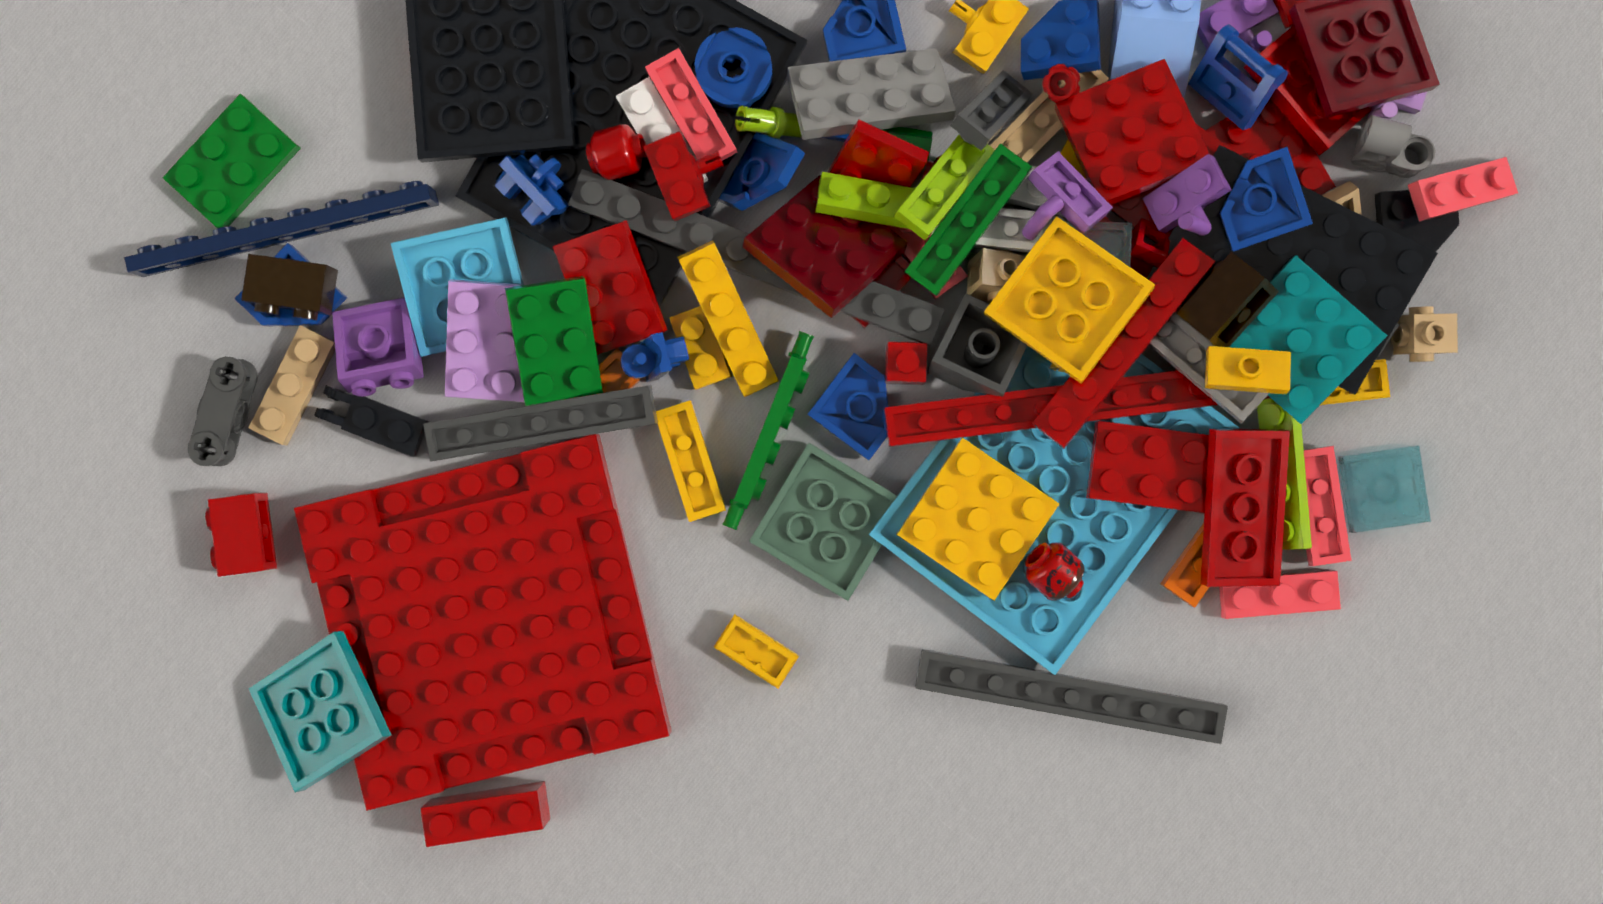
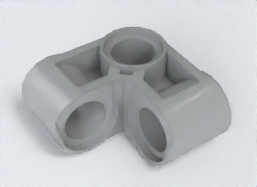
(1383, 147)

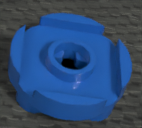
(726, 47)

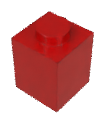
(906, 363)

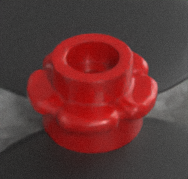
(1057, 73)

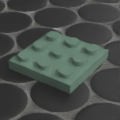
(824, 521)

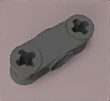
(222, 412)

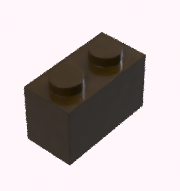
(289, 285)
(1227, 301)

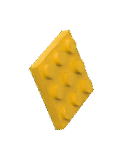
(1069, 299)
(977, 519)

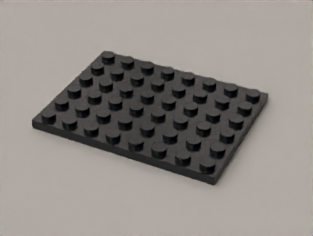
(607, 55)

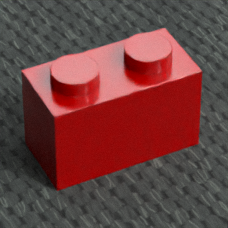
(241, 534)

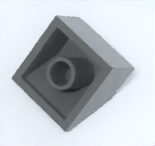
(976, 351)

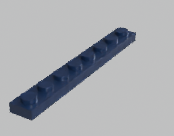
(266, 232)

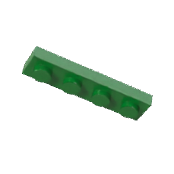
(968, 219)

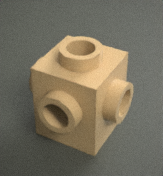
(990, 271)
(1425, 334)

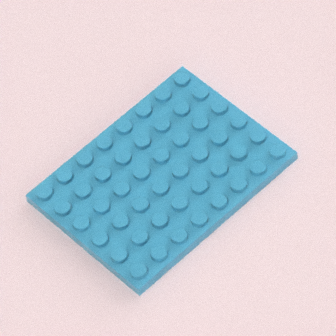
(1101, 533)

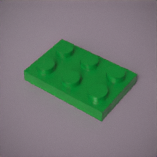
(231, 162)
(554, 340)

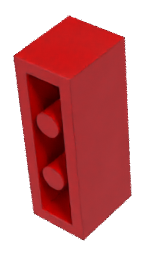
(485, 814)

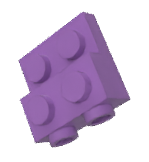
(376, 347)

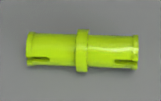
(771, 122)

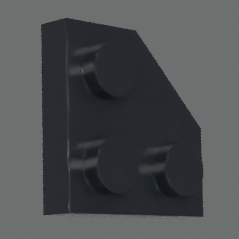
(1397, 212)

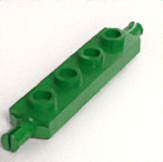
(766, 447)

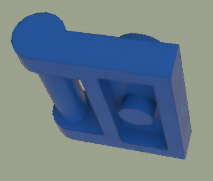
(1230, 88)

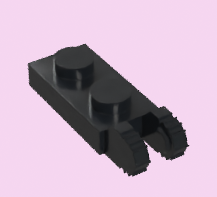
(376, 422)

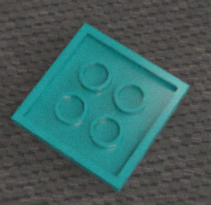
(1320, 331)
(319, 711)

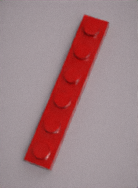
(1076, 401)

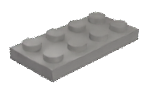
(875, 89)

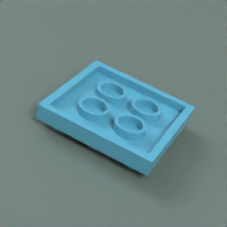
(465, 253)

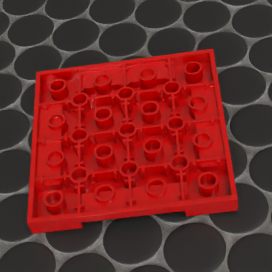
(488, 618)

